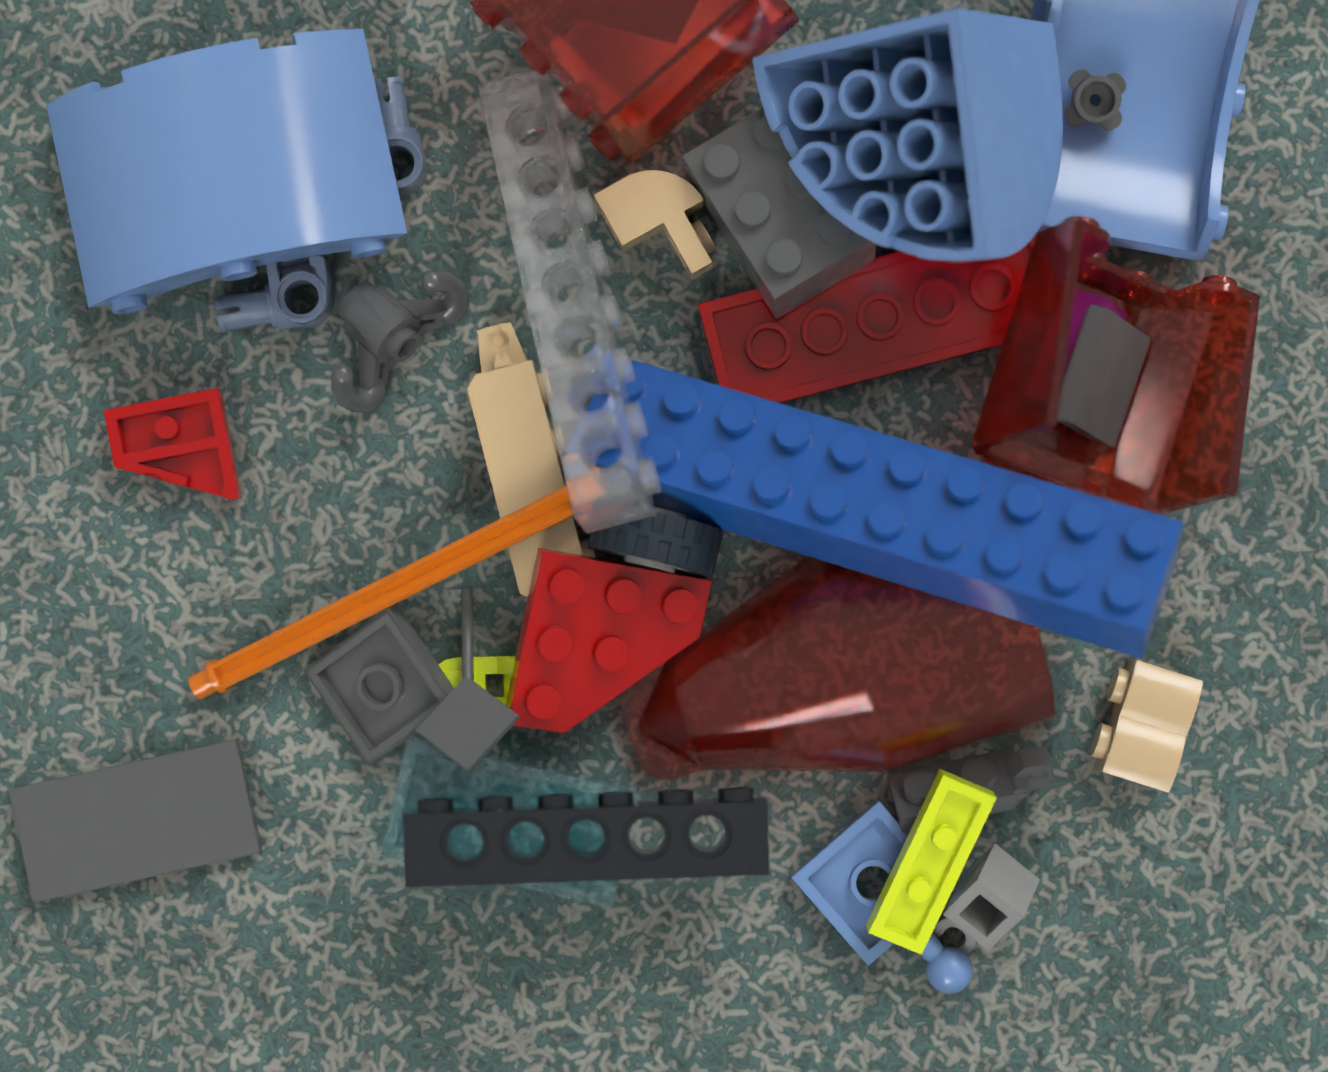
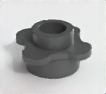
(1109, 91)

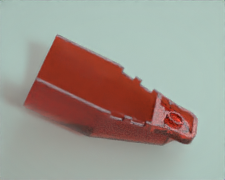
(837, 679)

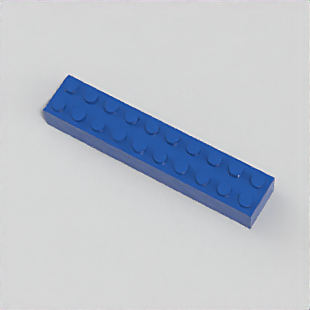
(905, 511)

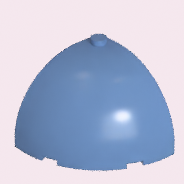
(925, 130)

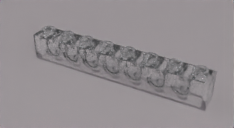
(598, 496)

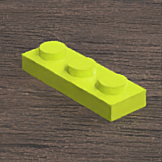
(930, 861)

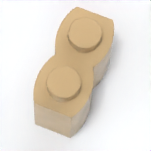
(1146, 724)

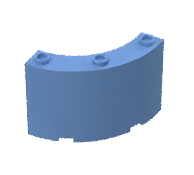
(225, 165)
(1163, 167)

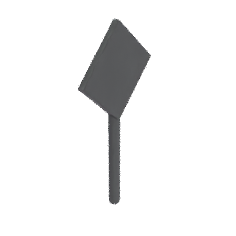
(469, 718)

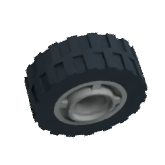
(662, 542)

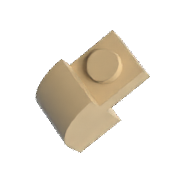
(656, 203)

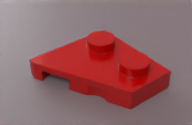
(177, 442)

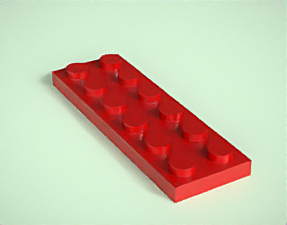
(865, 327)

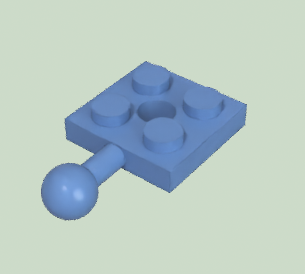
(830, 884)

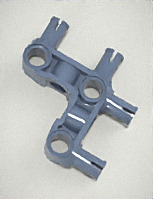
(285, 277)

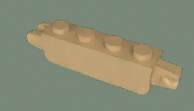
(519, 444)

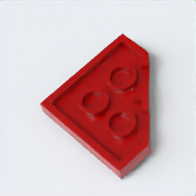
(595, 633)

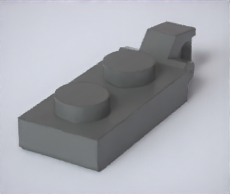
(1003, 772)

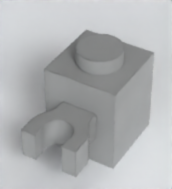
(988, 900)

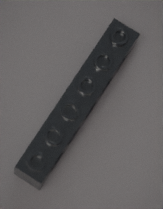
(435, 863)

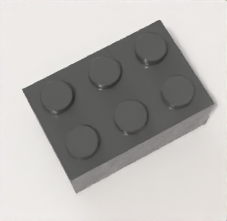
(769, 216)

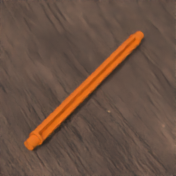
(382, 594)

